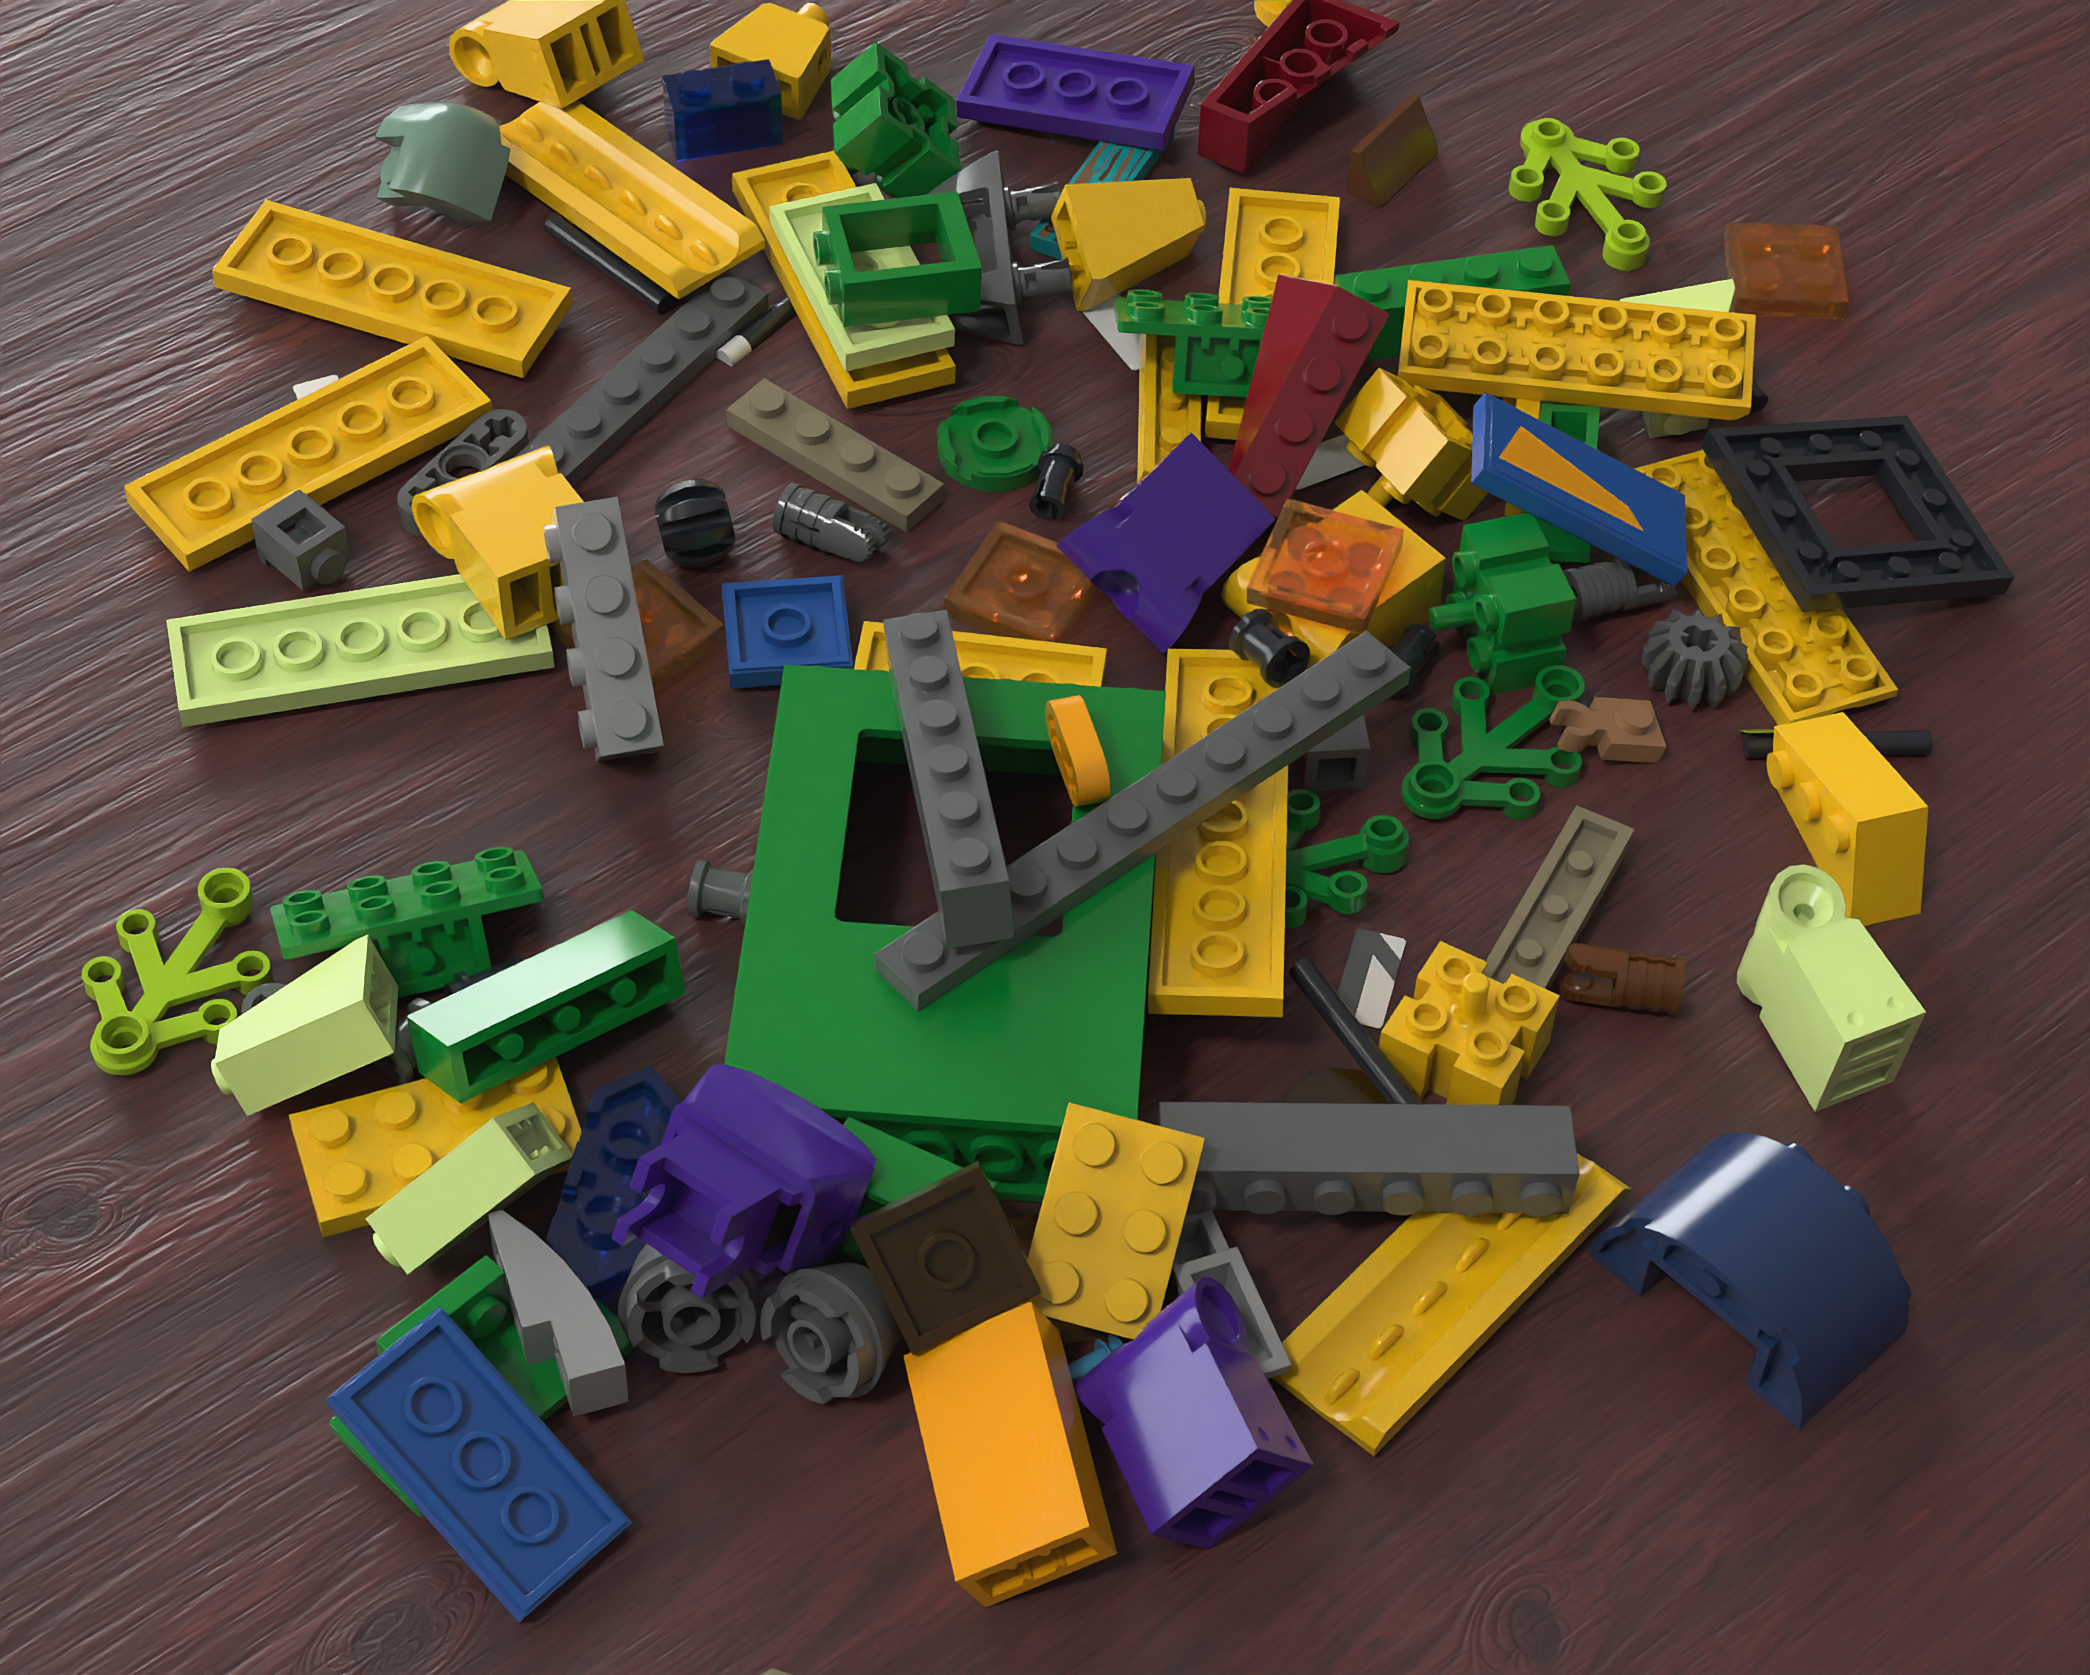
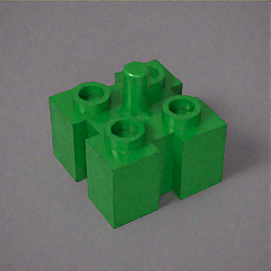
(893, 125)
(1507, 602)

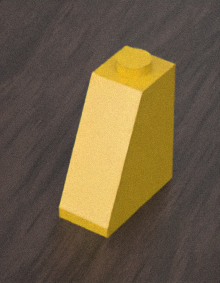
(1124, 233)

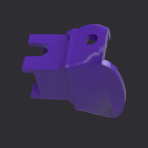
(728, 1165)

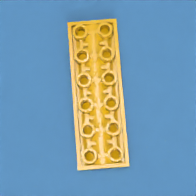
(627, 197)
(1578, 350)
(1796, 659)
(1429, 1305)

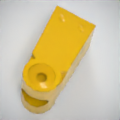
(548, 47)
(496, 536)
(1406, 598)

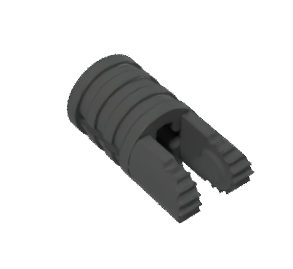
(828, 524)
(1612, 588)

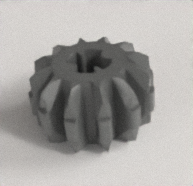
(1694, 658)

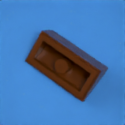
(1392, 153)

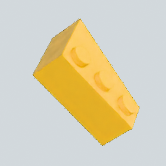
(1853, 815)

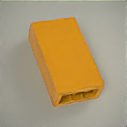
(1009, 1455)

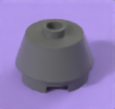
(678, 1325)
(831, 1330)

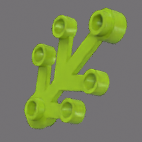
(1553, 145)
(174, 981)

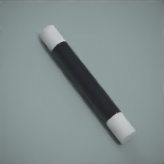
(757, 332)

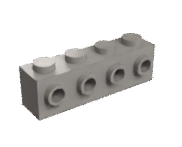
(606, 629)

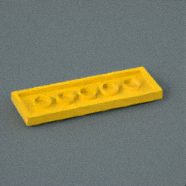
(811, 177)
(1264, 238)
(393, 287)
(315, 444)

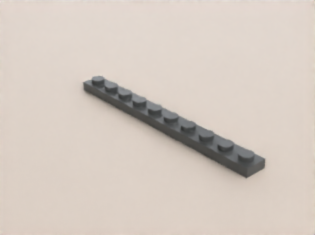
(1156, 811)

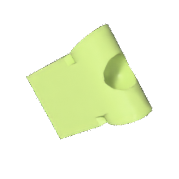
(1826, 990)

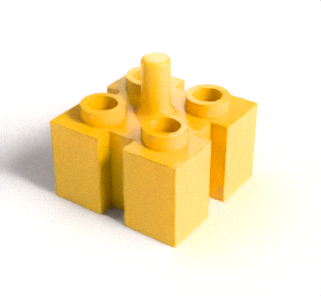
(1416, 446)
(1468, 1031)

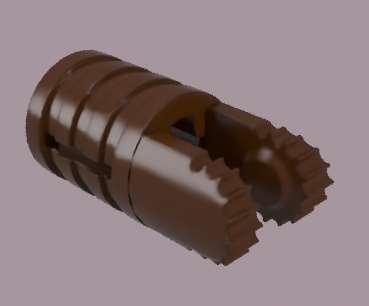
(1623, 978)

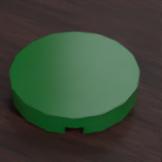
(993, 443)

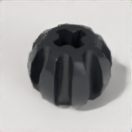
(695, 523)

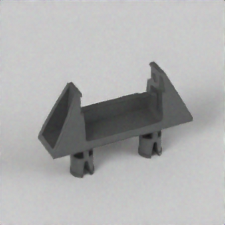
(992, 219)

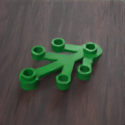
(1440, 788)
(1378, 847)

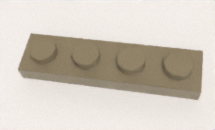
(835, 455)
(1560, 899)

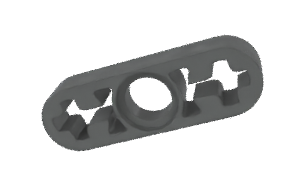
(468, 449)

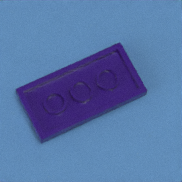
(1076, 92)

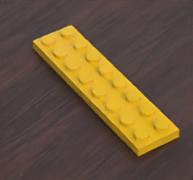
(1225, 879)

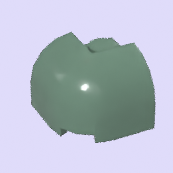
(443, 160)

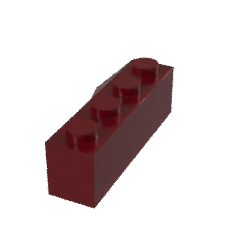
(1281, 73)
(1300, 378)

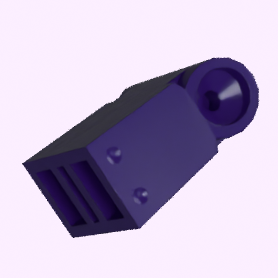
(1168, 540)
(1194, 1420)

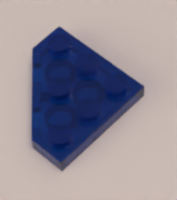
(619, 1127)

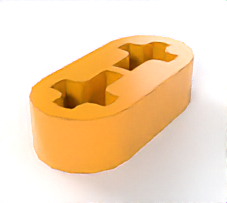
(1077, 751)

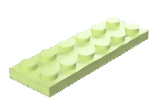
(341, 649)

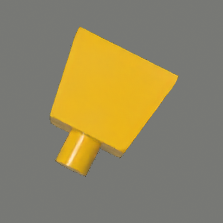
(791, 41)

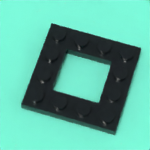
(1951, 550)

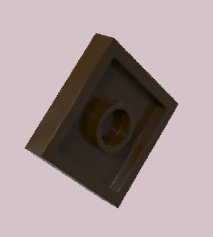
(945, 1258)

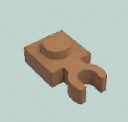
(1615, 725)

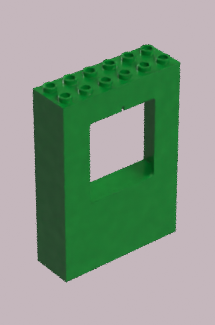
(1008, 1047)

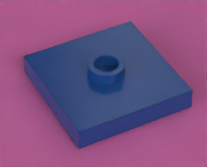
(784, 624)

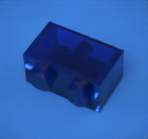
(723, 109)

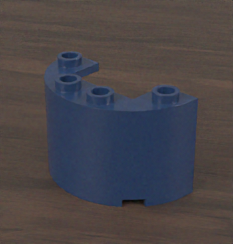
(1776, 1258)

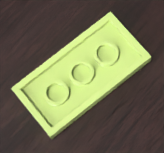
(861, 344)

